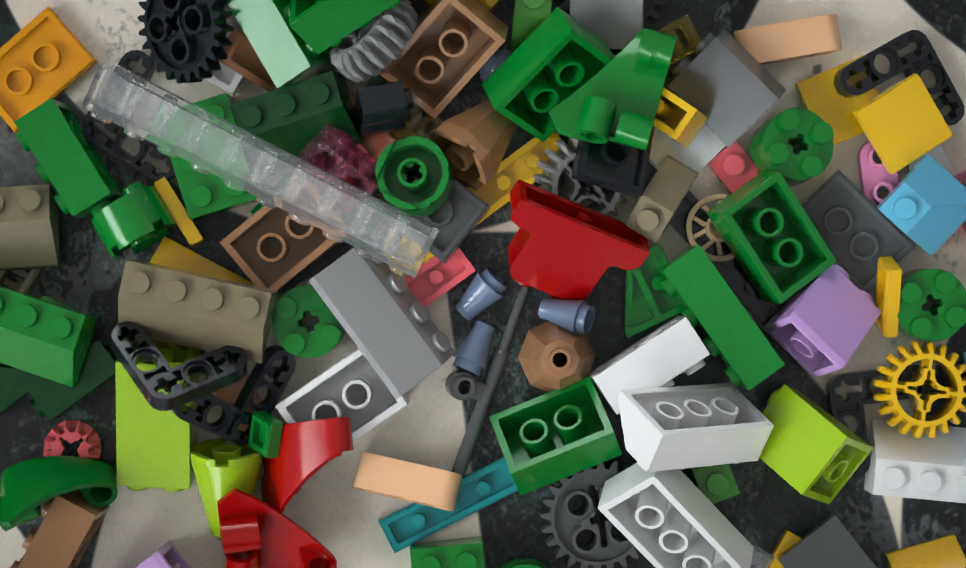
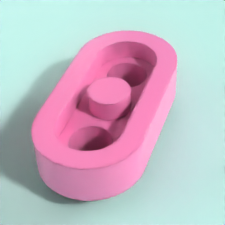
(873, 174)

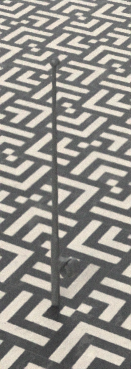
(484, 391)

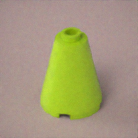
(220, 469)

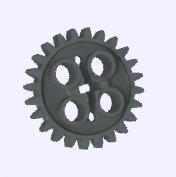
(566, 524)

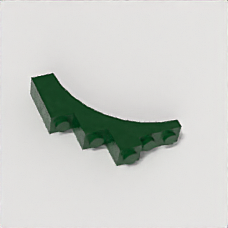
(53, 398)

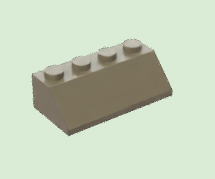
(29, 227)
(196, 308)

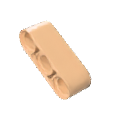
(792, 39)
(407, 481)

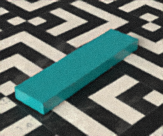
(475, 492)

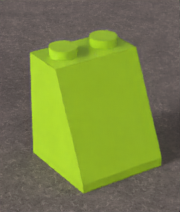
(810, 446)

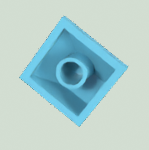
(927, 204)

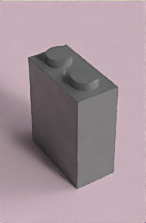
(726, 86)

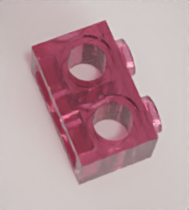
(346, 158)

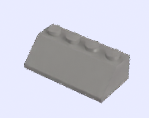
(383, 320)

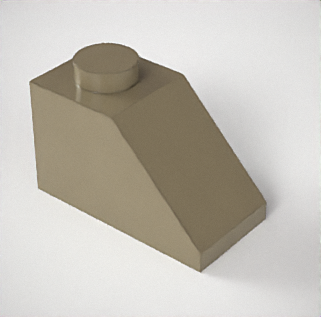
(661, 199)

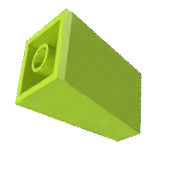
(149, 442)

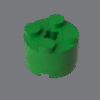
(806, 135)
(406, 157)
(132, 221)
(945, 314)
(298, 338)

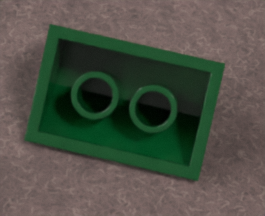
(299, 111)

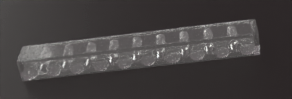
(259, 169)

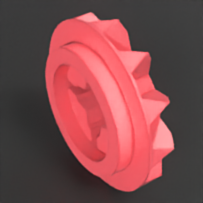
(73, 431)

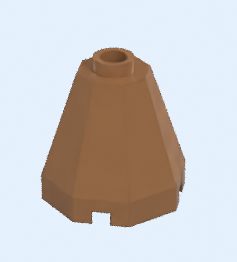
(474, 143)
(538, 351)

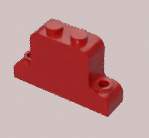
(566, 245)

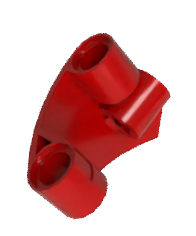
(301, 454)
(264, 537)

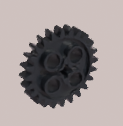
(186, 37)

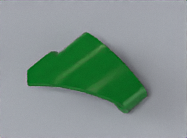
(621, 97)
(43, 478)

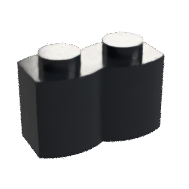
(383, 108)

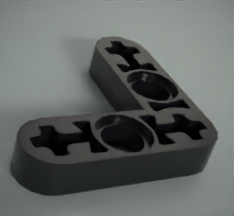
(914, 62)
(102, 141)
(166, 377)
(855, 405)
(236, 413)

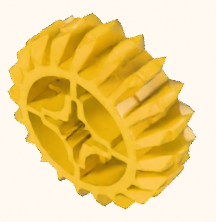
(923, 376)

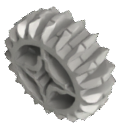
(376, 45)
(559, 163)

